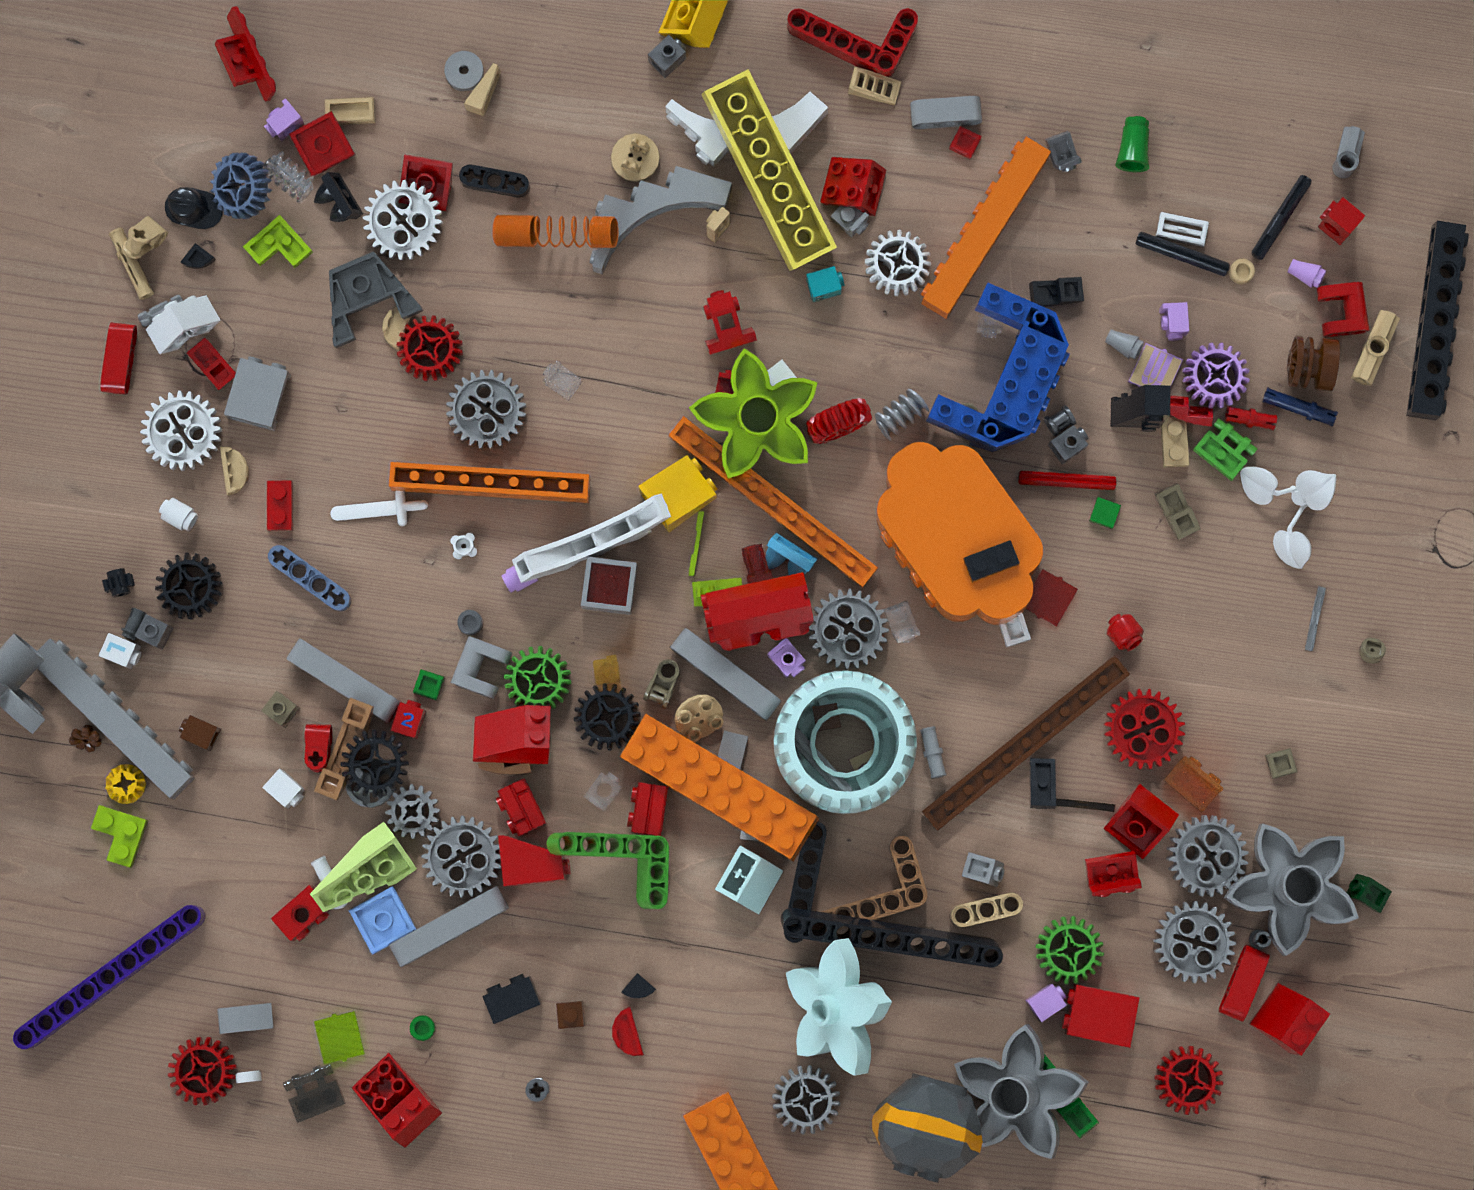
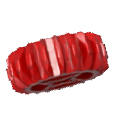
(419, 329)
(839, 420)
(197, 1060)
(1183, 1090)

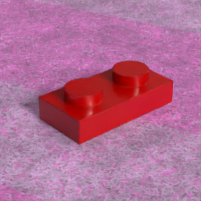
(280, 505)

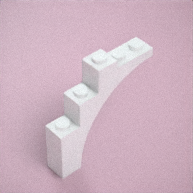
(792, 124)
(593, 541)

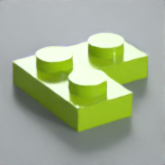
(278, 237)
(126, 831)

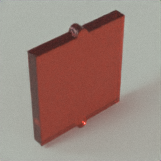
(1050, 597)

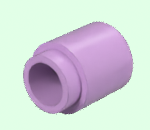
(513, 582)

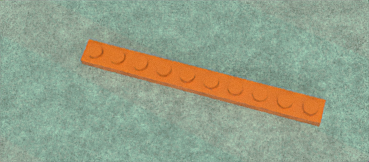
(776, 505)

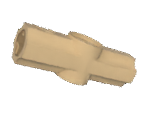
(1370, 361)

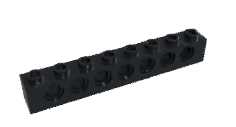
(1418, 403)

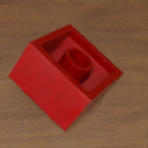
(1141, 821)

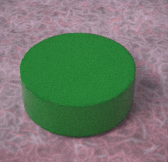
(422, 1028)

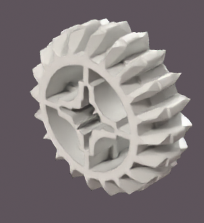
(887, 259)

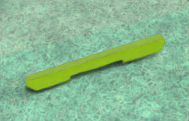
(694, 556)

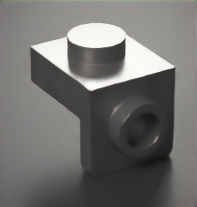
(1063, 152)

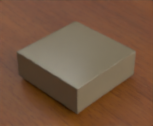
(1281, 763)

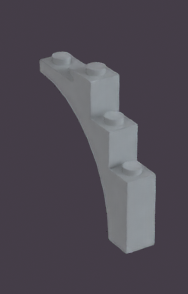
(685, 190)

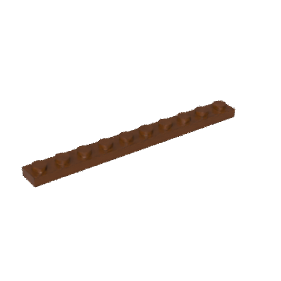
(1025, 743)

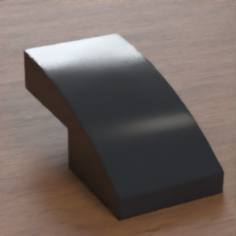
(1057, 291)

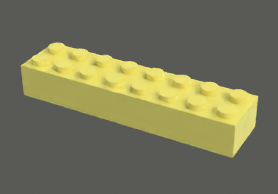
(768, 170)

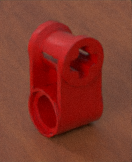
(317, 742)

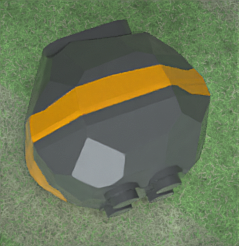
(928, 1128)

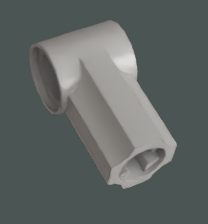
(1348, 151)

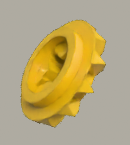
(134, 790)

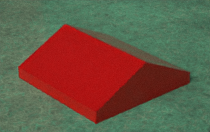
(430, 173)

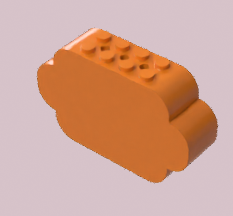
(949, 509)

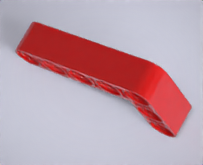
(856, 43)

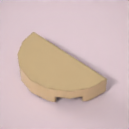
(393, 325)
(235, 470)

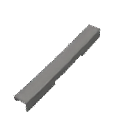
(1315, 618)

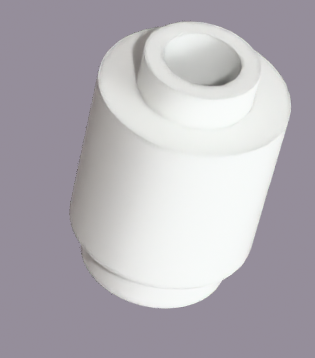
(178, 514)

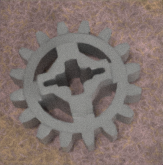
(420, 802)

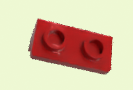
(1112, 874)

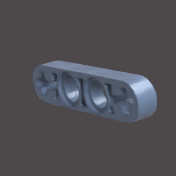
(311, 575)

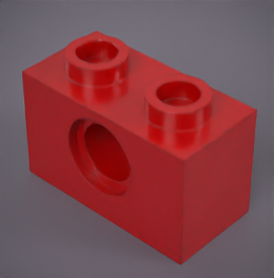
(1340, 220)
(287, 918)

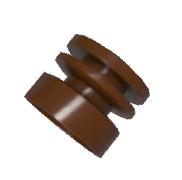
(1308, 363)

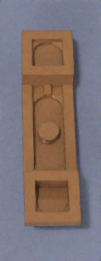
(356, 720)

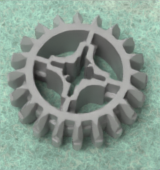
(784, 1104)

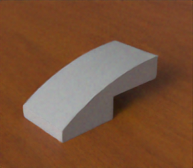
(245, 1018)

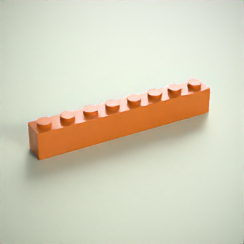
(985, 228)
(489, 482)

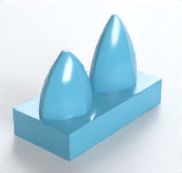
(781, 549)

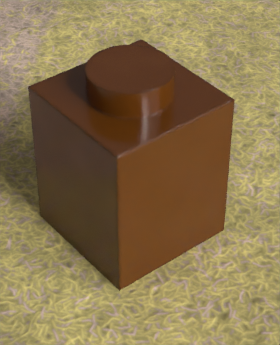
(199, 732)
(570, 1014)

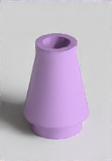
(1308, 273)

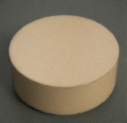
(1241, 271)

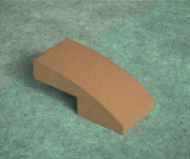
(501, 769)

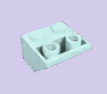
(749, 879)

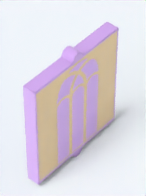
(1155, 367)

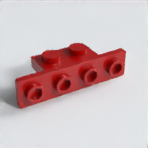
(242, 57)

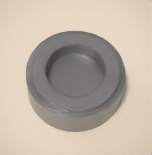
(470, 622)

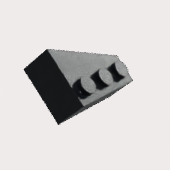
(1144, 408)

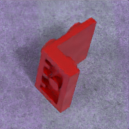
(854, 184)

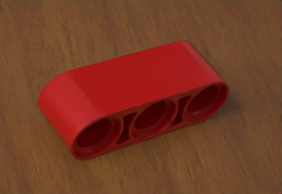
(118, 358)
(1244, 983)

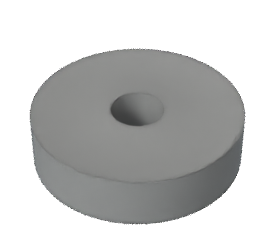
(461, 60)

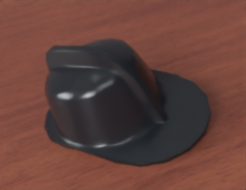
(192, 208)

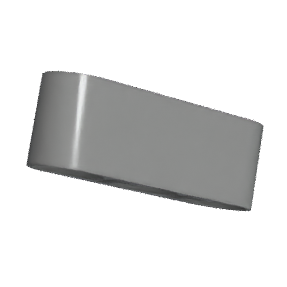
(946, 112)

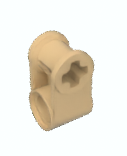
(143, 238)

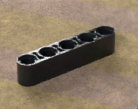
(806, 869)

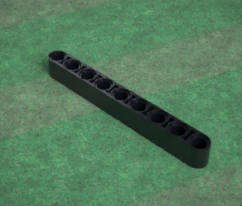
(900, 945)

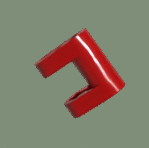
(1354, 309)

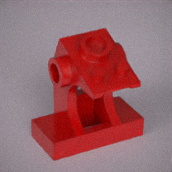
(722, 304)

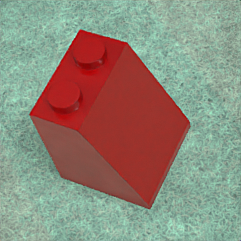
(530, 864)
(1100, 1015)
(1289, 1019)

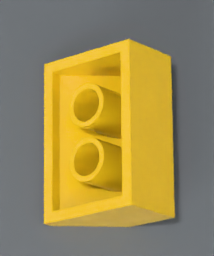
(693, 21)

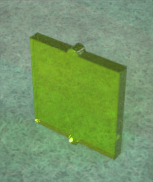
(339, 1037)

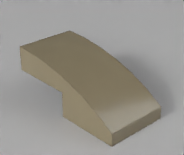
(1177, 512)

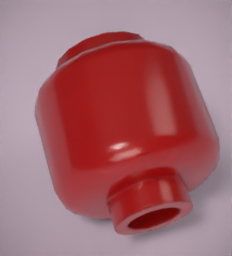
(1125, 632)

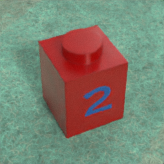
(408, 719)

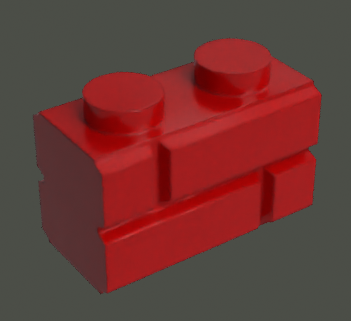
(521, 808)
(649, 809)

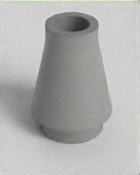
(1125, 343)

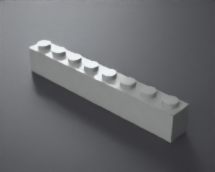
(113, 719)

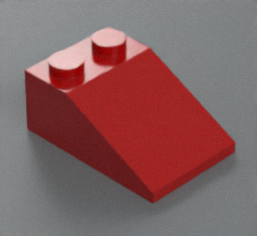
(513, 735)

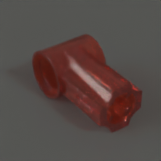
(756, 563)

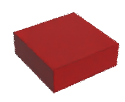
(965, 142)

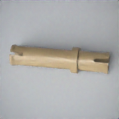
(131, 265)

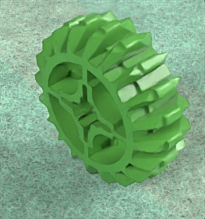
(542, 668)
(1067, 938)

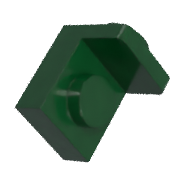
(1368, 892)

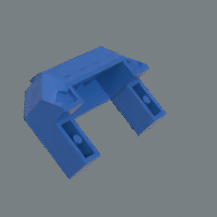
(1023, 382)

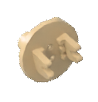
(640, 147)
(707, 711)

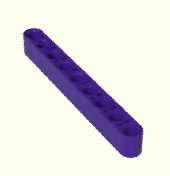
(97, 979)

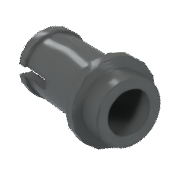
(133, 623)
(1254, 937)

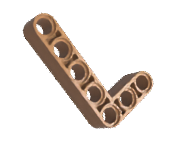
(901, 894)

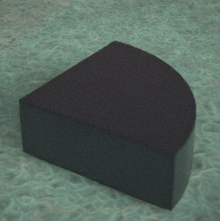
(197, 258)
(638, 988)

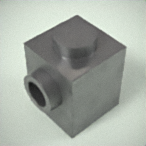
(667, 55)

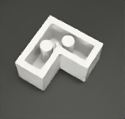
(180, 322)

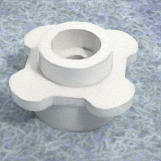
(460, 552)

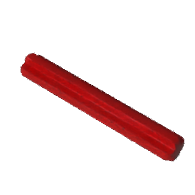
(1067, 480)

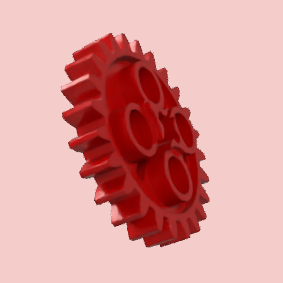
(1135, 708)

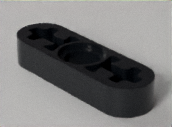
(475, 183)

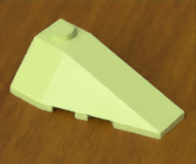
(370, 864)

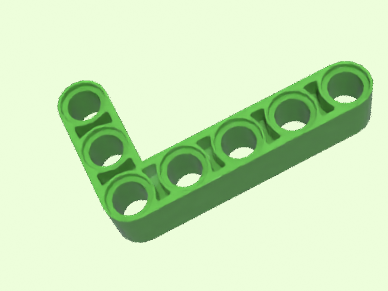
(620, 849)

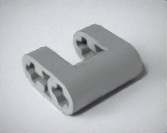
(470, 663)

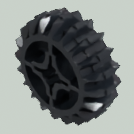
(199, 582)
(586, 725)
(375, 785)

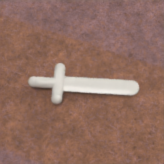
(376, 509)

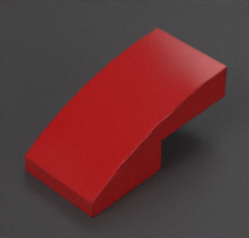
(211, 363)
(1193, 414)

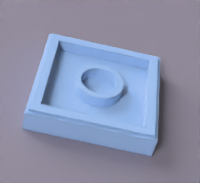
(382, 920)

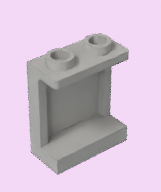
(257, 393)

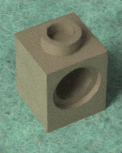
(280, 709)

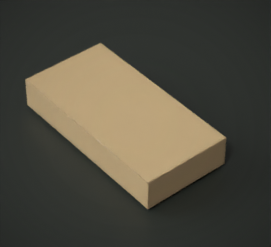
(352, 110)

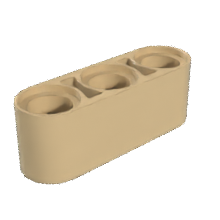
(997, 904)

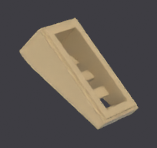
(877, 78)
(481, 96)

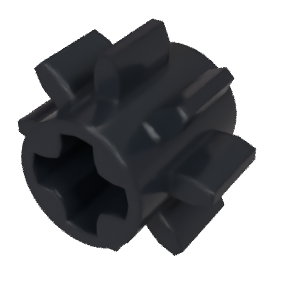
(118, 582)

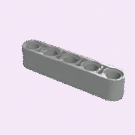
(725, 674)
(342, 679)
(448, 926)

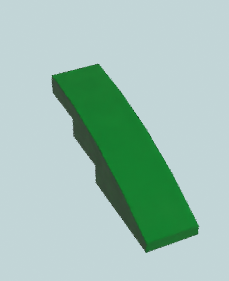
(1075, 1114)

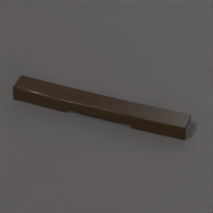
(1085, 805)

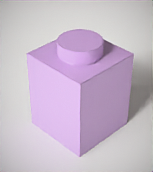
(1047, 1002)

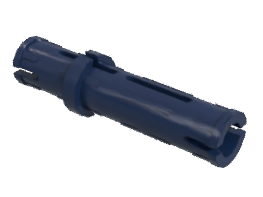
(1300, 407)

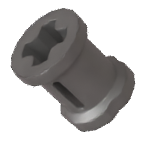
(1060, 420)
(533, 1096)

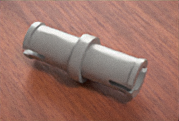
(933, 752)

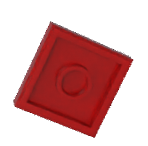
(322, 144)

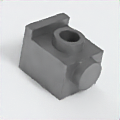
(1064, 451)

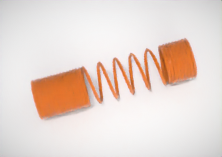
(525, 231)

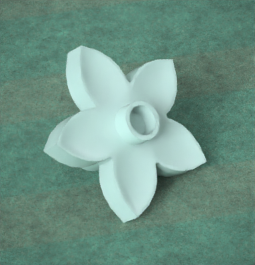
(837, 1008)

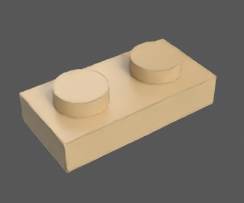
(717, 224)
(1174, 443)

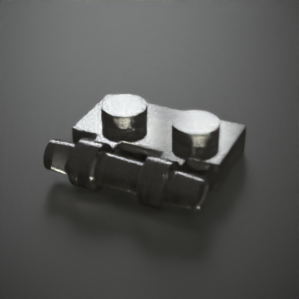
(317, 1100)

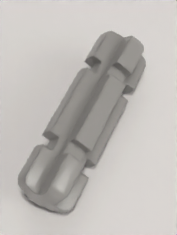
(146, 317)

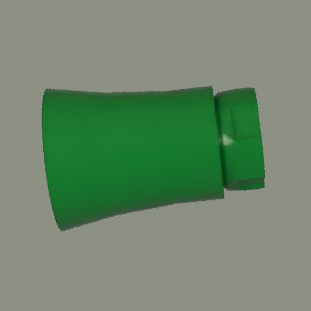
(1134, 145)

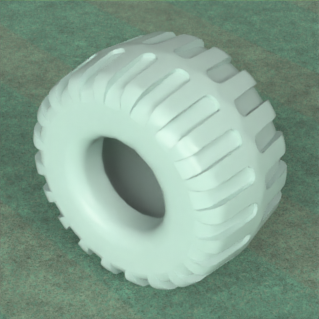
(884, 715)

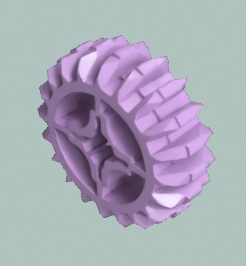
(1221, 382)

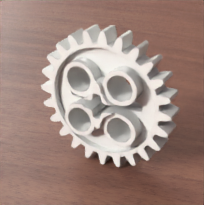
(419, 205)
(199, 419)

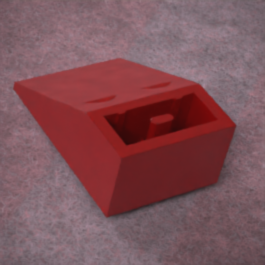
(396, 1100)

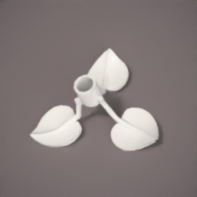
(1311, 490)

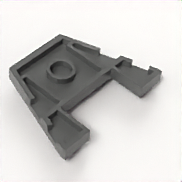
(361, 285)

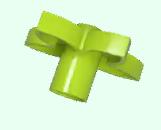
(757, 416)

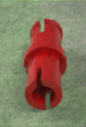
(1250, 418)

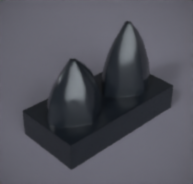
(335, 189)

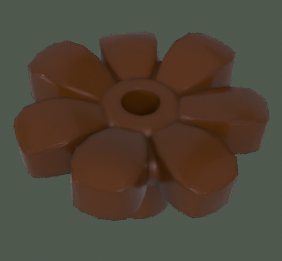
(85, 738)

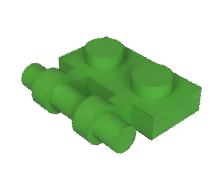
(1220, 454)

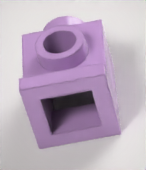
(283, 121)
(1175, 320)
(786, 648)

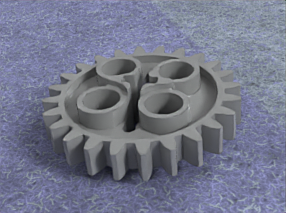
(472, 426)
(860, 610)
(451, 836)
(1224, 841)
(1188, 963)

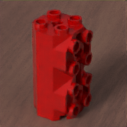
(749, 610)

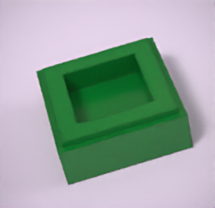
(1104, 513)
(428, 685)

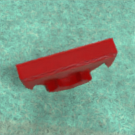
(625, 1033)

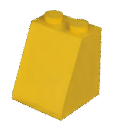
(682, 490)

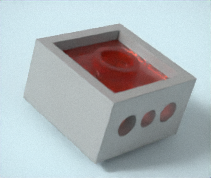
(609, 585)

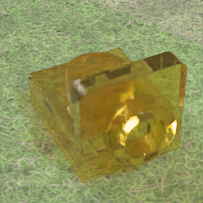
(606, 670)

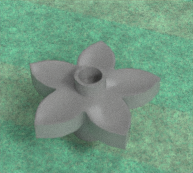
(17, 664)
(1293, 886)
(1020, 1093)

